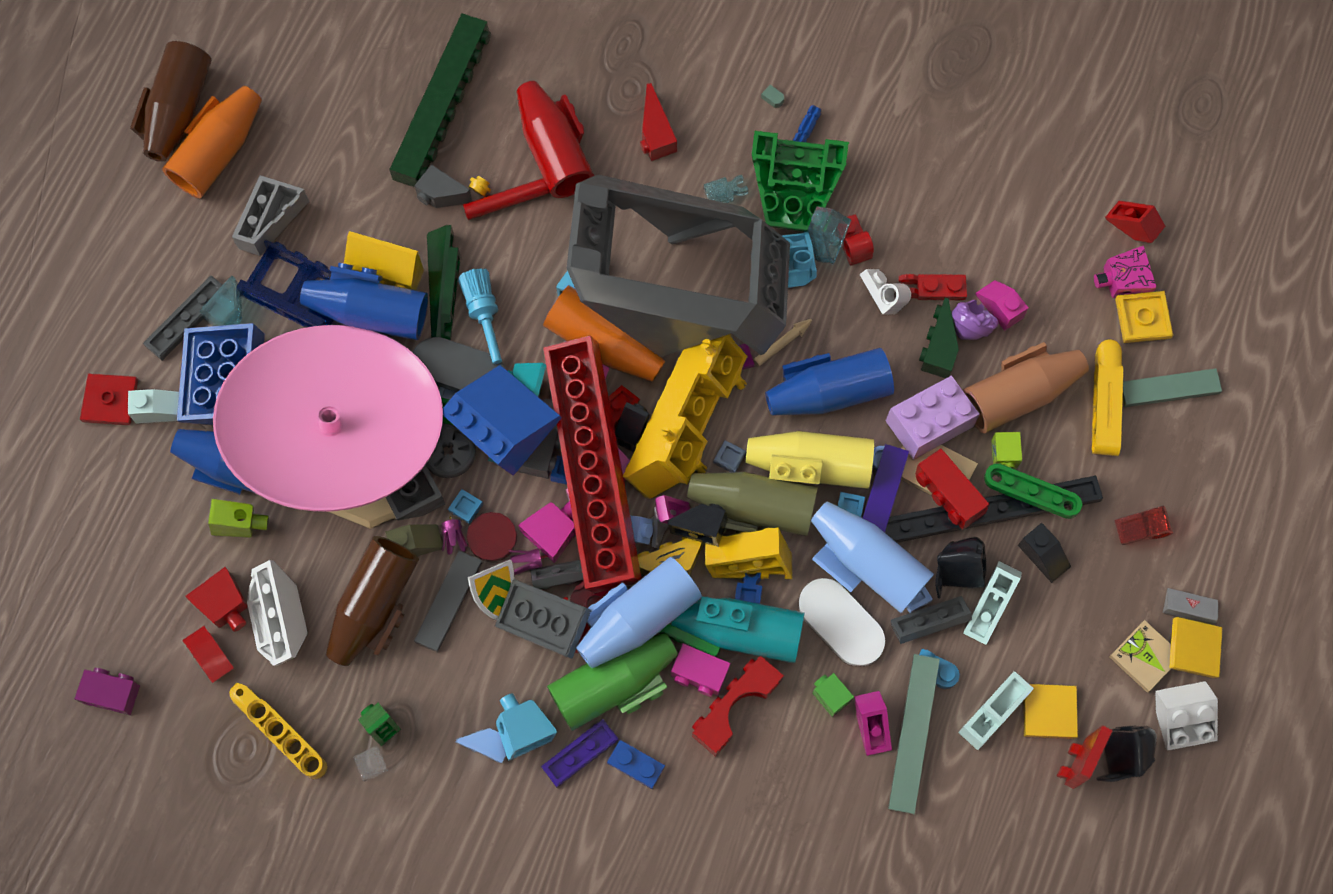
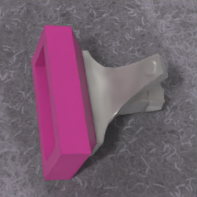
(665, 509)

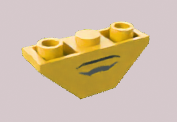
(684, 552)

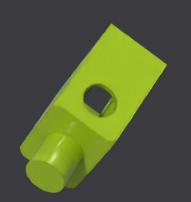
(225, 517)

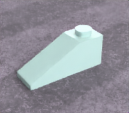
(153, 405)
(992, 602)

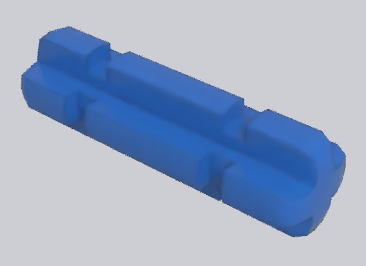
(807, 124)

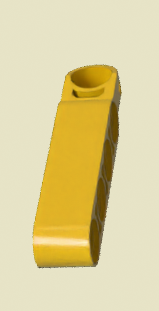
(1107, 399)
(249, 702)

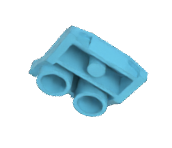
(801, 260)

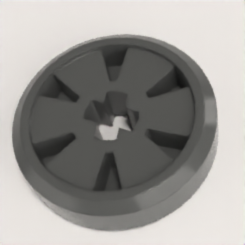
(461, 459)

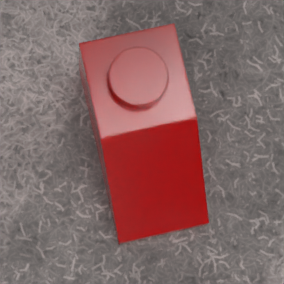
(1136, 220)

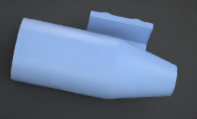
(865, 553)

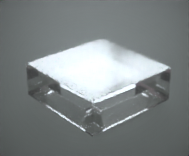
(370, 763)

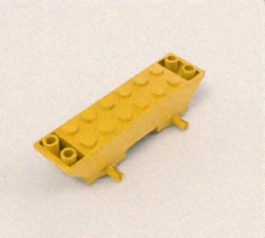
(673, 435)

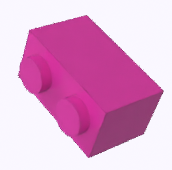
(700, 670)

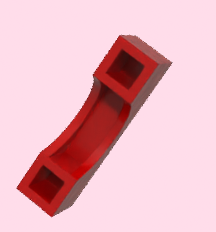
(758, 681)

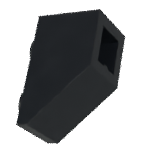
(631, 425)

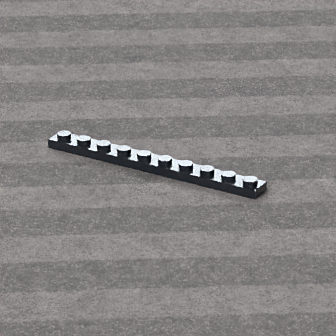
(1000, 509)

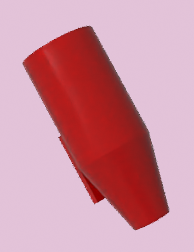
(553, 139)

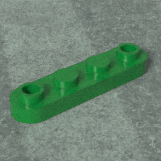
(1033, 491)

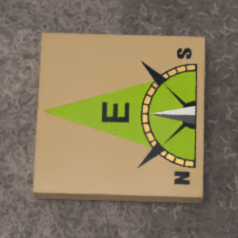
(1144, 656)

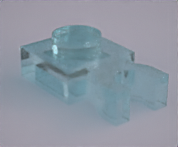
(723, 191)

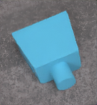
(523, 727)

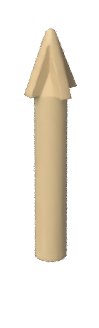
(798, 329)

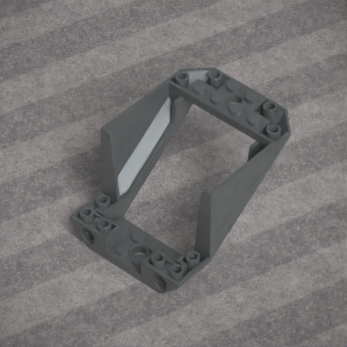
(666, 316)

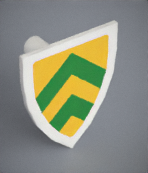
(491, 588)

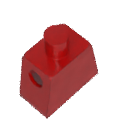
(220, 600)

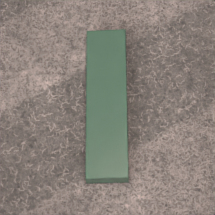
(1171, 387)

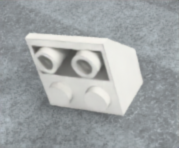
(1187, 715)

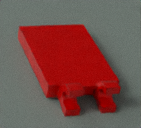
(1086, 759)

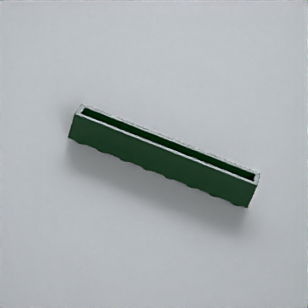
(440, 100)

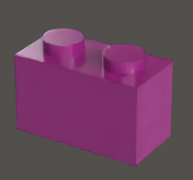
(106, 691)

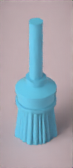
(481, 305)

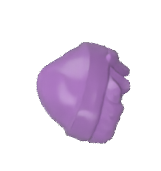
(973, 321)

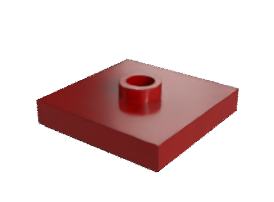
(107, 399)

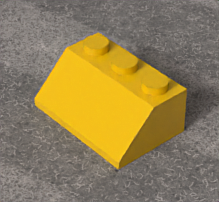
(395, 263)

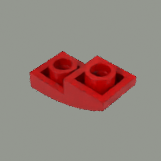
(208, 654)

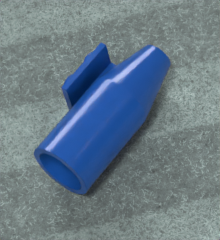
(202, 453)

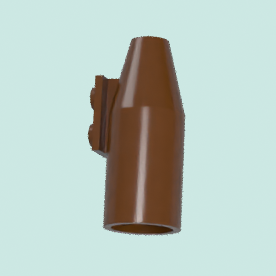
(172, 101)
(369, 601)

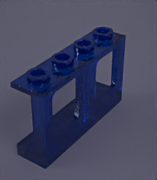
(286, 303)

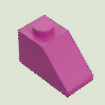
(1003, 303)
(873, 722)

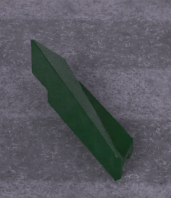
(443, 280)

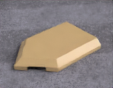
(368, 515)

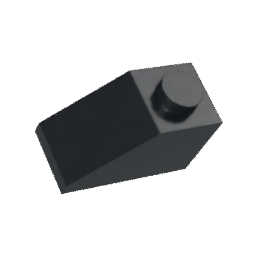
(700, 523)
(1045, 552)

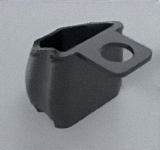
(962, 565)
(1129, 752)

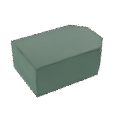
(773, 96)

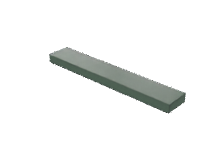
(913, 734)

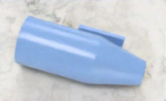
(634, 615)

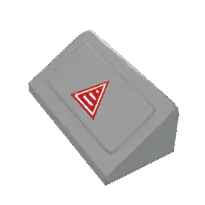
(1191, 606)

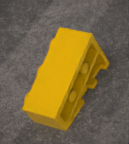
(751, 554)

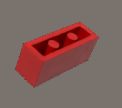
(951, 489)

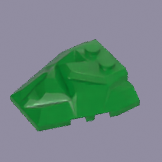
(795, 177)

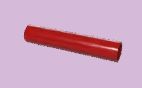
(505, 199)

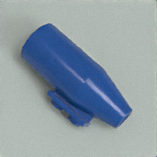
(365, 303)
(825, 385)

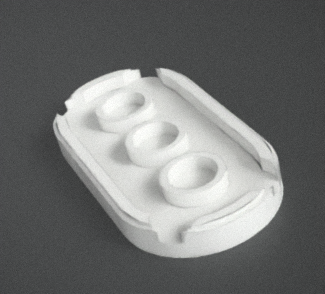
(841, 622)

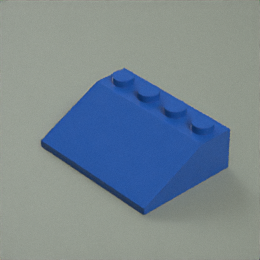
(206, 363)
(501, 417)

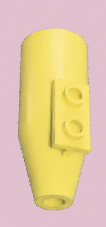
(814, 458)

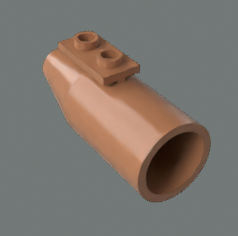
(1024, 385)

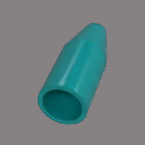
(744, 627)

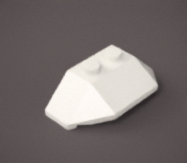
(275, 613)

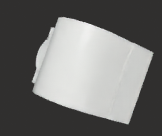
(884, 293)

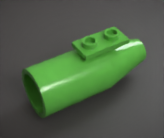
(618, 683)

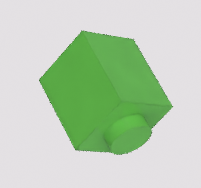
(832, 694)

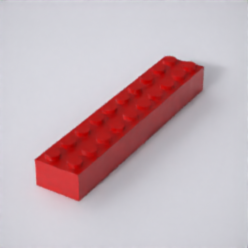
(592, 465)

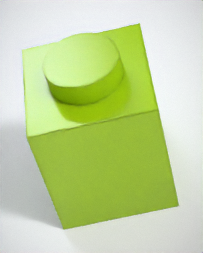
(1007, 449)

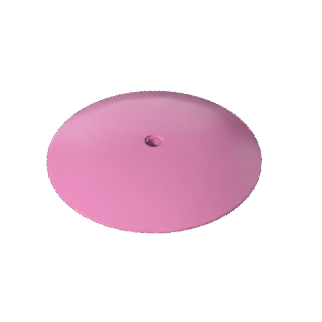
(279, 410)

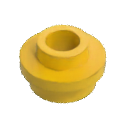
(479, 185)

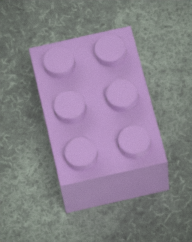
(932, 417)

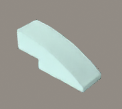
(996, 710)

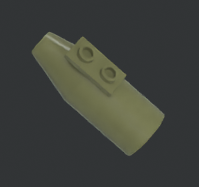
(756, 500)

